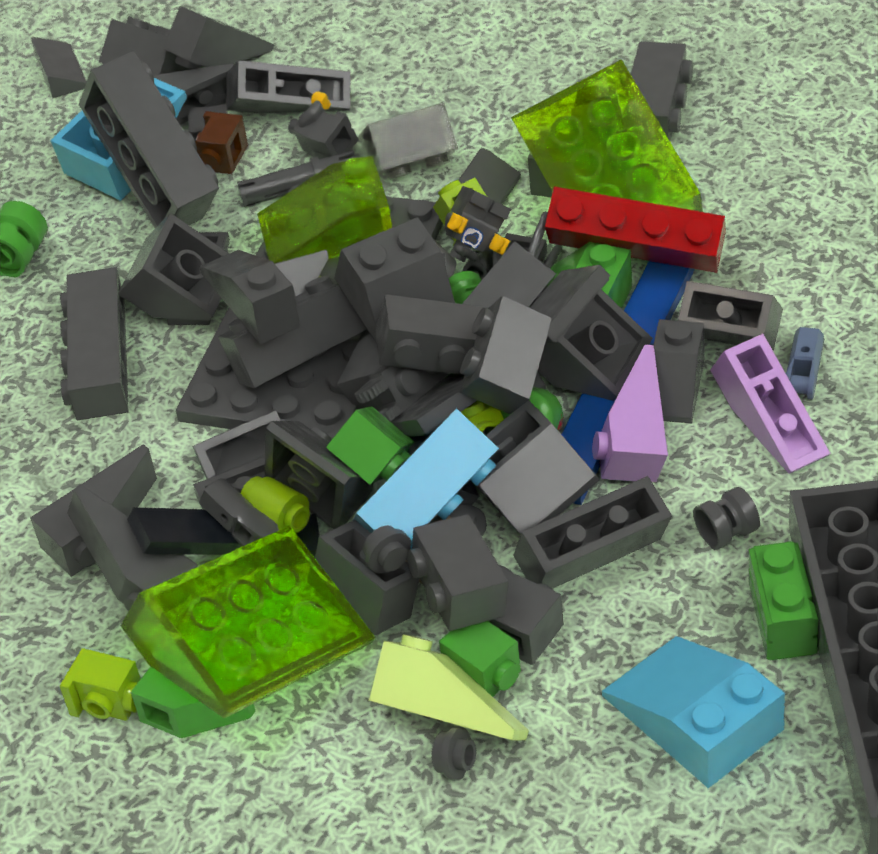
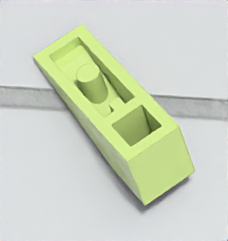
(437, 688)

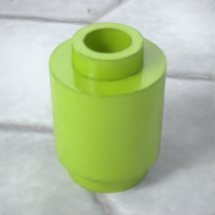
(278, 502)

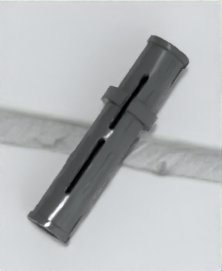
(280, 182)

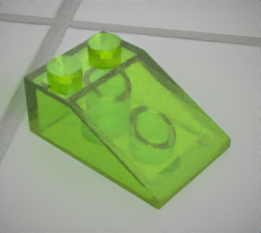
(327, 212)

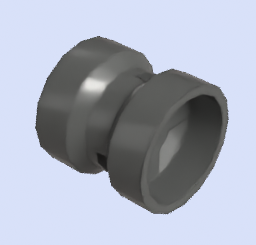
(726, 518)

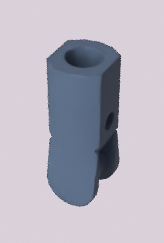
(805, 360)

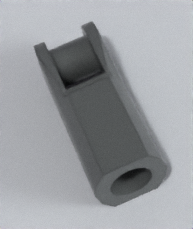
(236, 513)

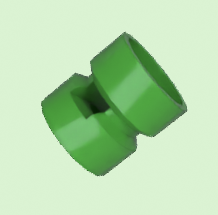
(20, 236)

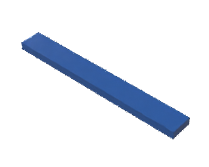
(652, 299)

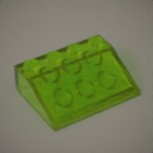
(606, 142)
(246, 623)

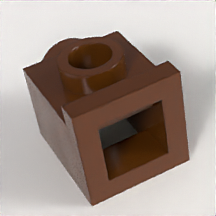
(222, 141)

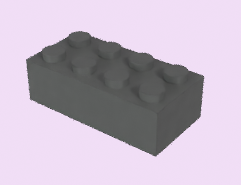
(147, 141)

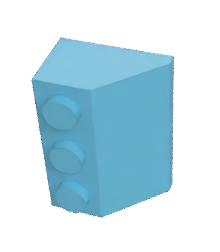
(431, 478)

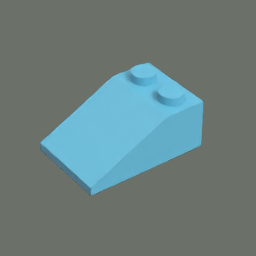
(87, 159)
(700, 706)

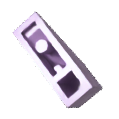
(768, 403)
(634, 430)

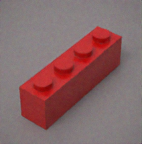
(647, 229)

